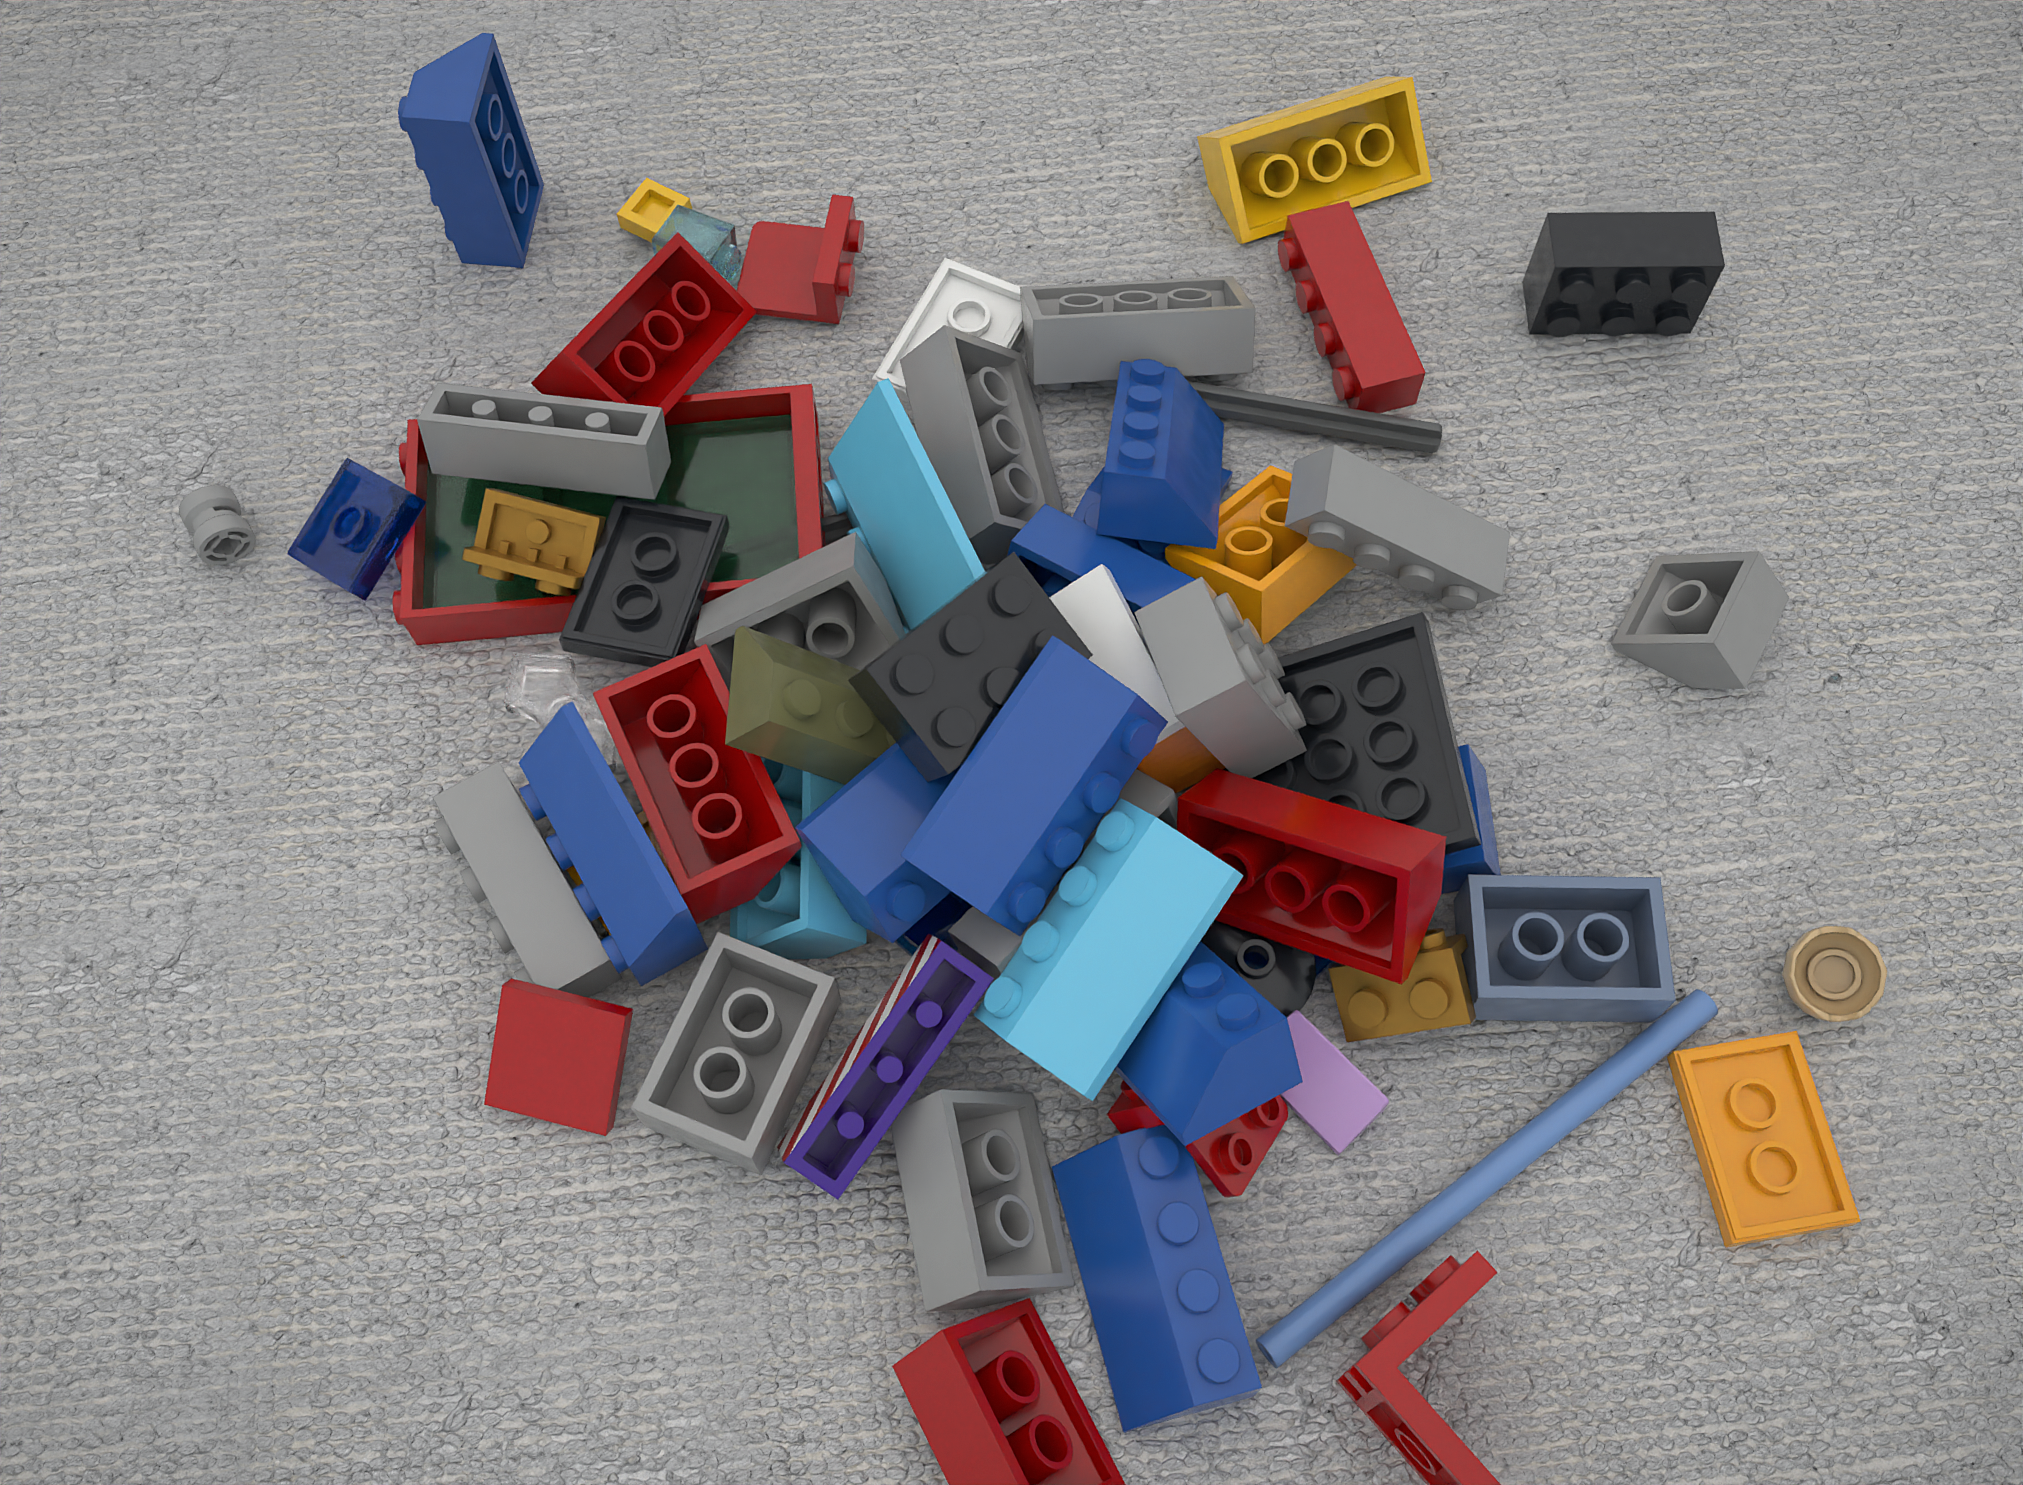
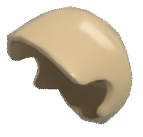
(1834, 974)

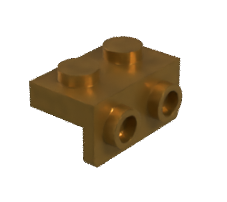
(534, 541)
(1429, 999)

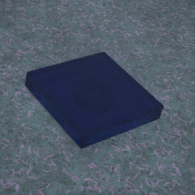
(356, 528)

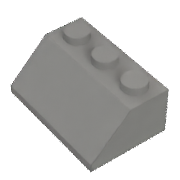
(822, 603)
(979, 1199)

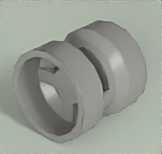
(217, 527)

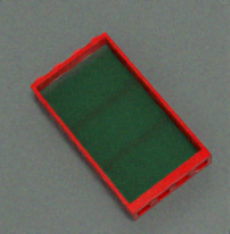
(729, 455)

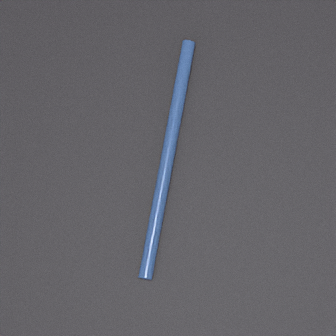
(1484, 1179)

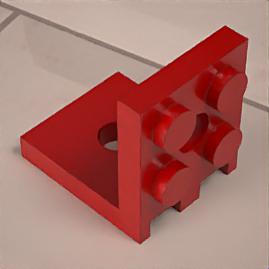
(1393, 1401)

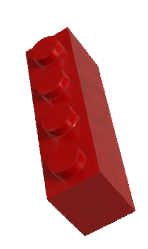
(1350, 310)

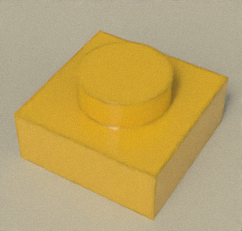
(649, 209)

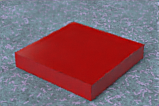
(558, 1056)

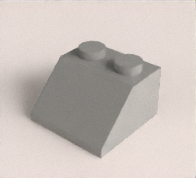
(1703, 618)

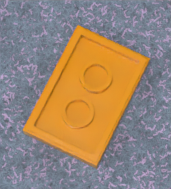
(1762, 1139)

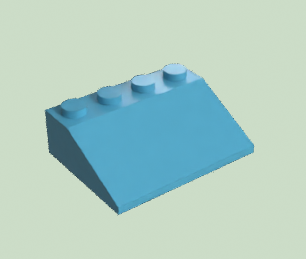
(900, 508)

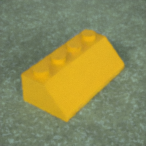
(1316, 155)

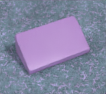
(1334, 1093)

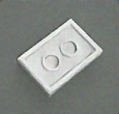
(962, 301)
(1111, 633)

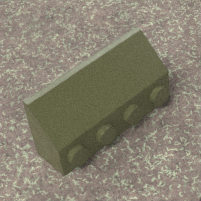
(800, 709)

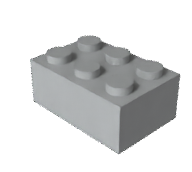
(1222, 679)
(738, 1053)

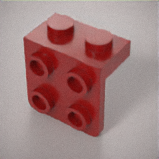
(803, 268)
(1226, 1154)

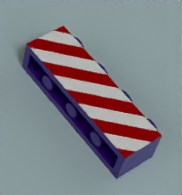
(883, 1066)

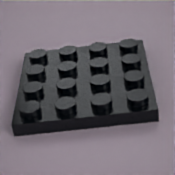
(1379, 731)

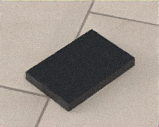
(645, 583)

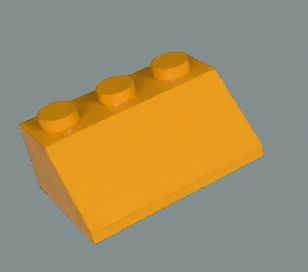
(1260, 561)

